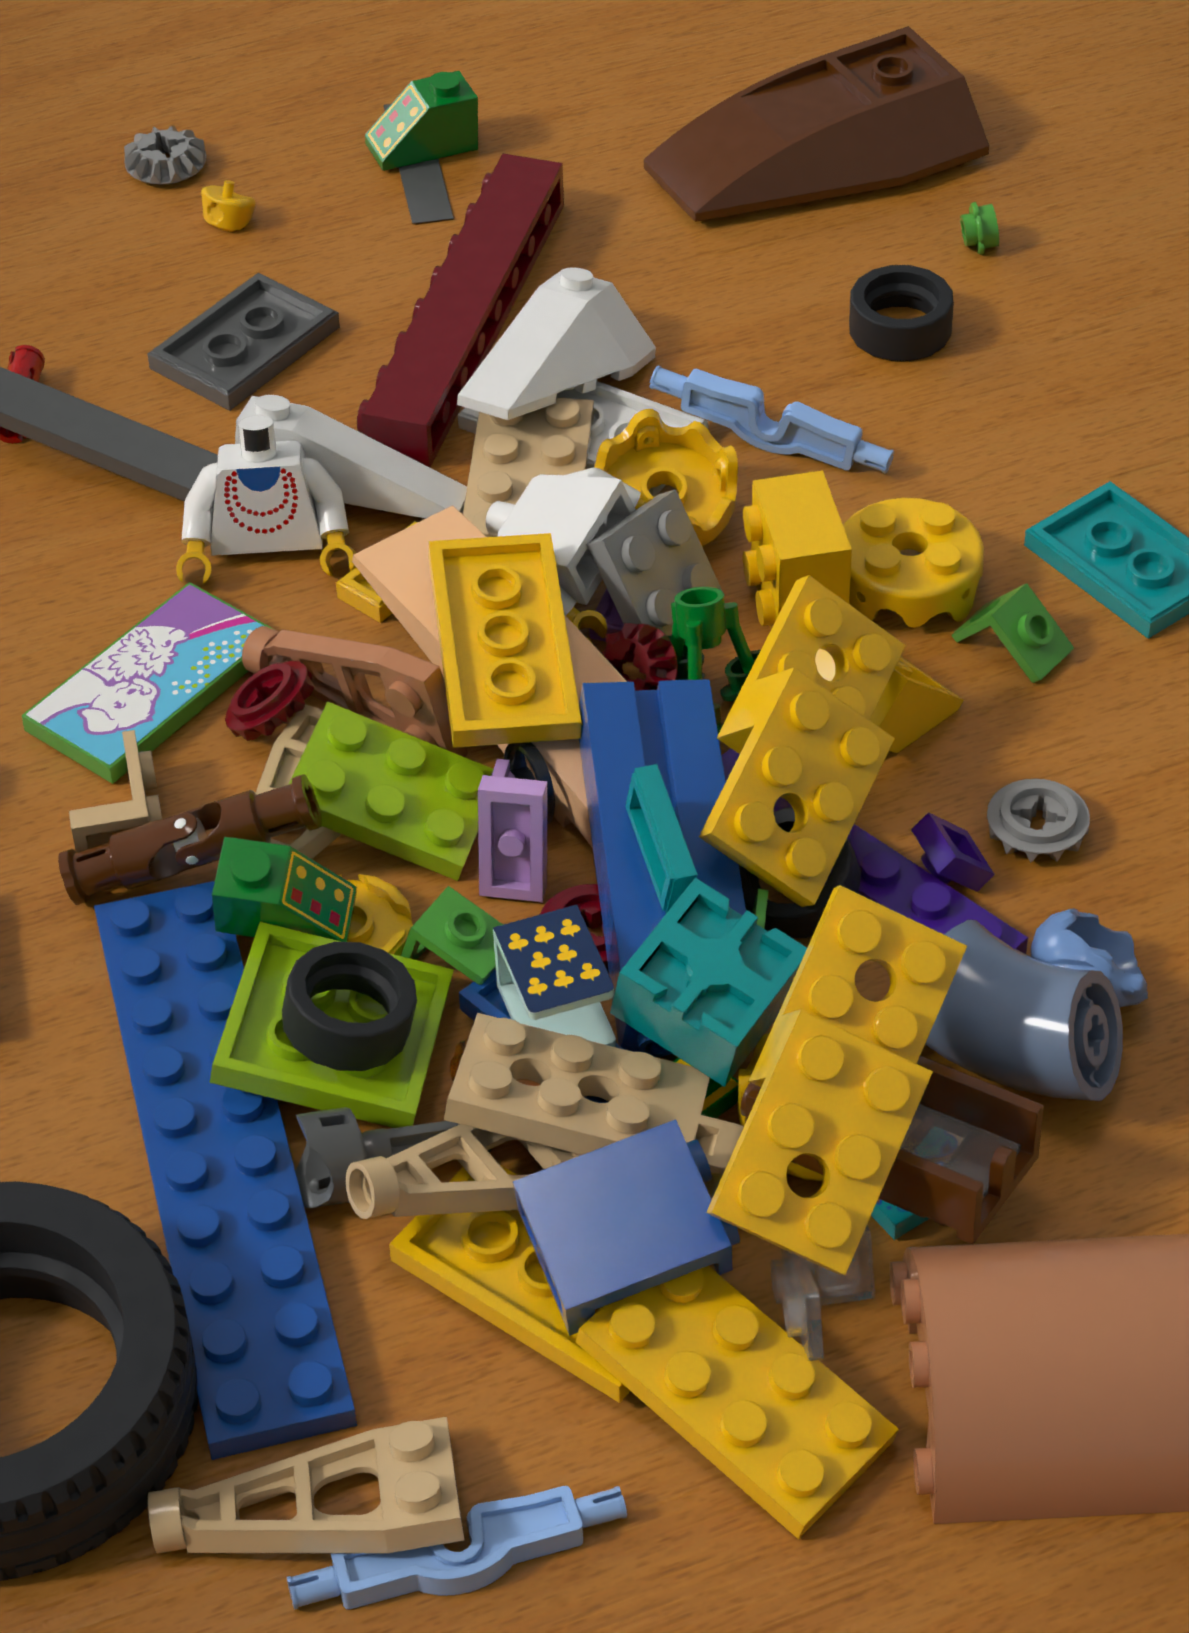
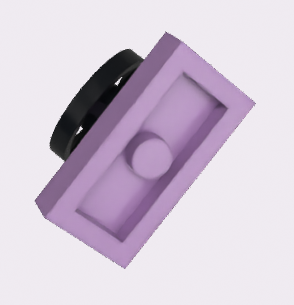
(514, 825)

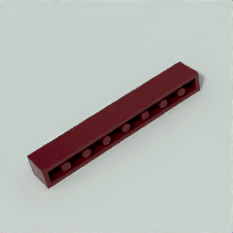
(464, 307)

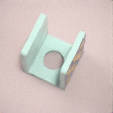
(554, 975)

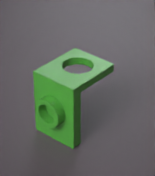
(1024, 630)
(456, 933)

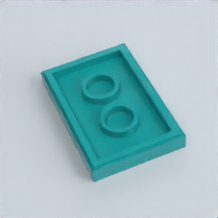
(1119, 557)

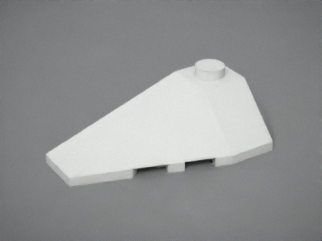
(559, 342)
(362, 467)

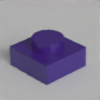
(951, 853)

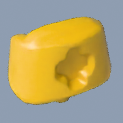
(226, 208)

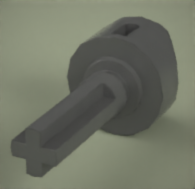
(337, 1142)

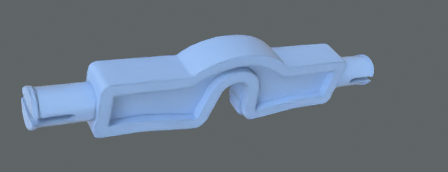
(798, 431)
(499, 1536)

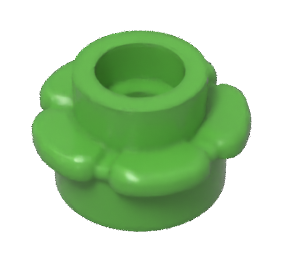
(980, 227)

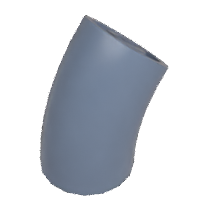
(1029, 1021)

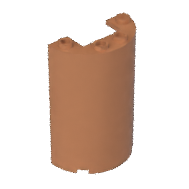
(1050, 1376)

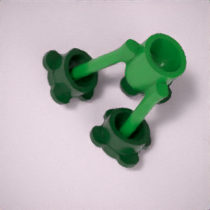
(698, 624)

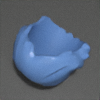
(1082, 943)

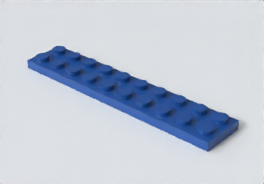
(222, 1183)

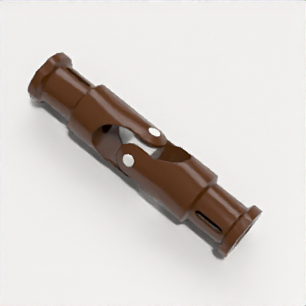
(146, 851)

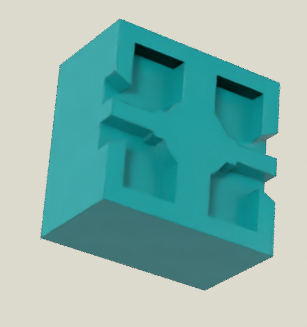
(707, 982)

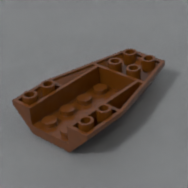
(825, 131)

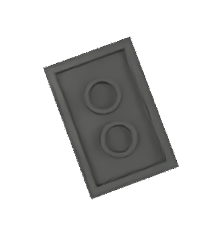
(243, 341)

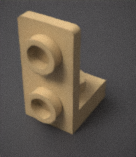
(96, 824)

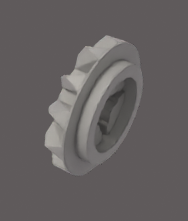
(148, 164)
(1017, 803)

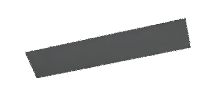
(425, 191)

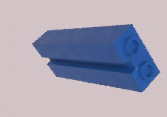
(632, 731)

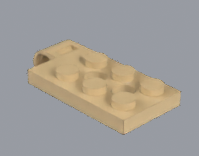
(556, 1114)

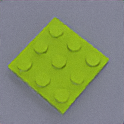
(262, 1060)

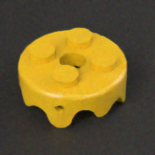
(681, 457)
(918, 585)

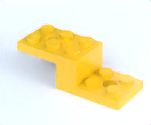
(804, 742)
(838, 1081)

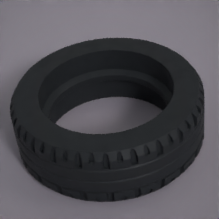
(127, 1443)

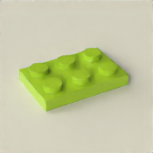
(393, 790)

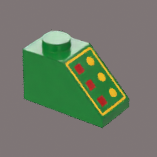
(426, 122)
(281, 889)

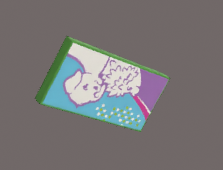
(145, 682)

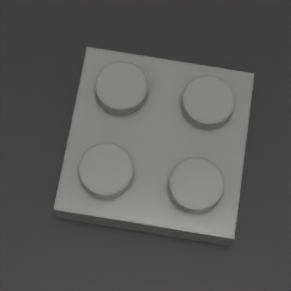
(651, 561)

